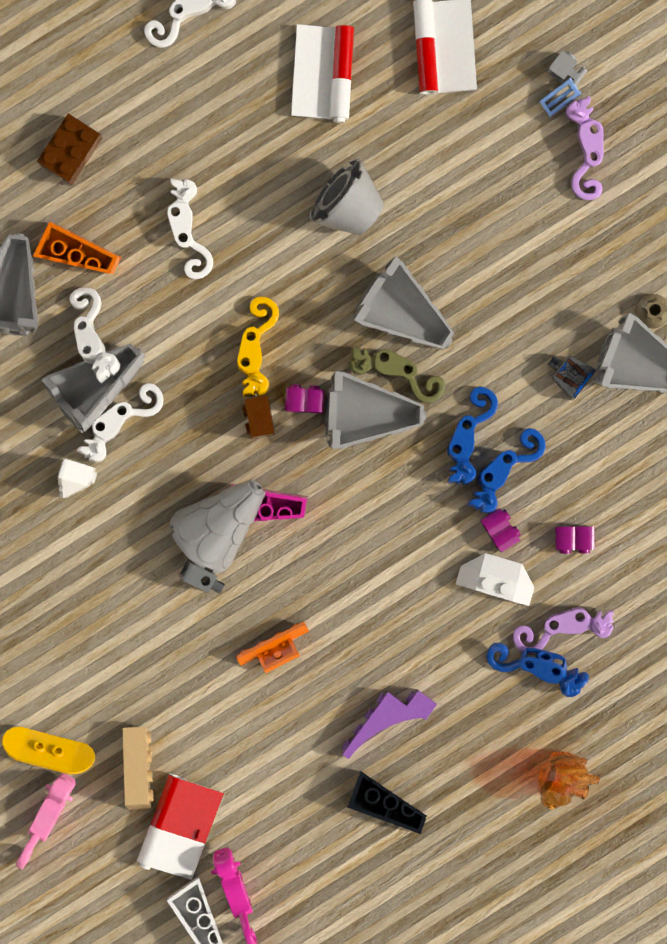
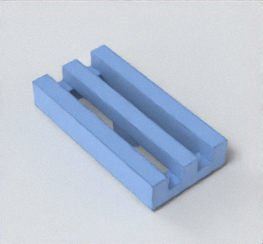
(573, 88)

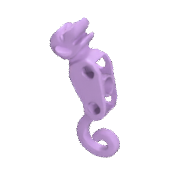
(589, 143)
(567, 624)

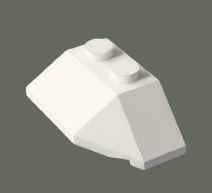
(497, 578)

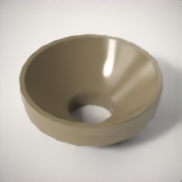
(644, 315)

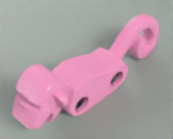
(47, 814)

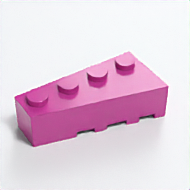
(281, 506)

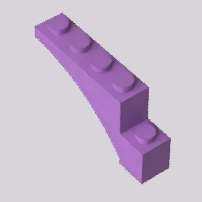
(387, 713)

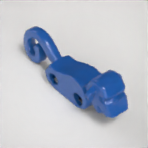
(464, 438)
(499, 471)
(540, 666)

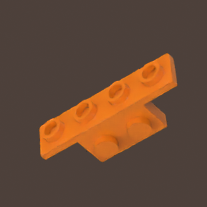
(275, 650)

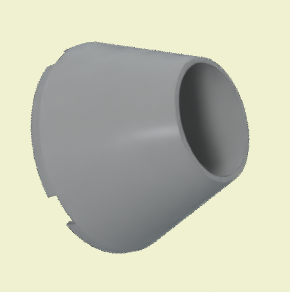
(348, 200)

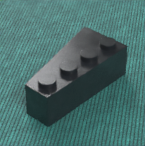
(379, 802)

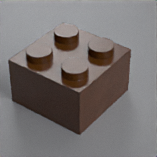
(259, 417)

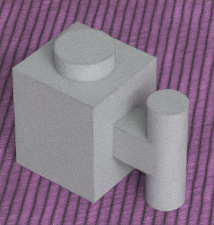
(563, 68)

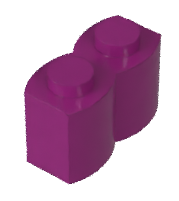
(304, 400)
(500, 529)
(574, 538)

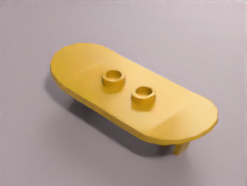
(47, 750)

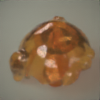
(563, 777)

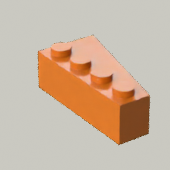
(72, 249)

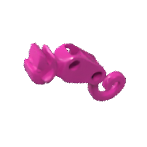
(234, 890)

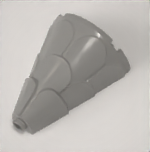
(17, 287)
(402, 308)
(633, 357)
(80, 392)
(365, 412)
(217, 525)

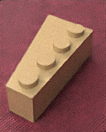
(137, 768)

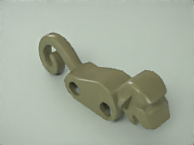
(395, 366)

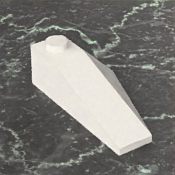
(74, 477)

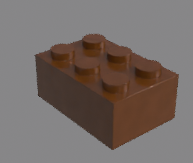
(69, 149)

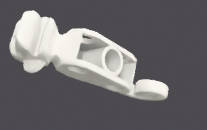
(190, 9)
(182, 224)
(87, 339)
(113, 423)

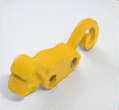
(251, 350)

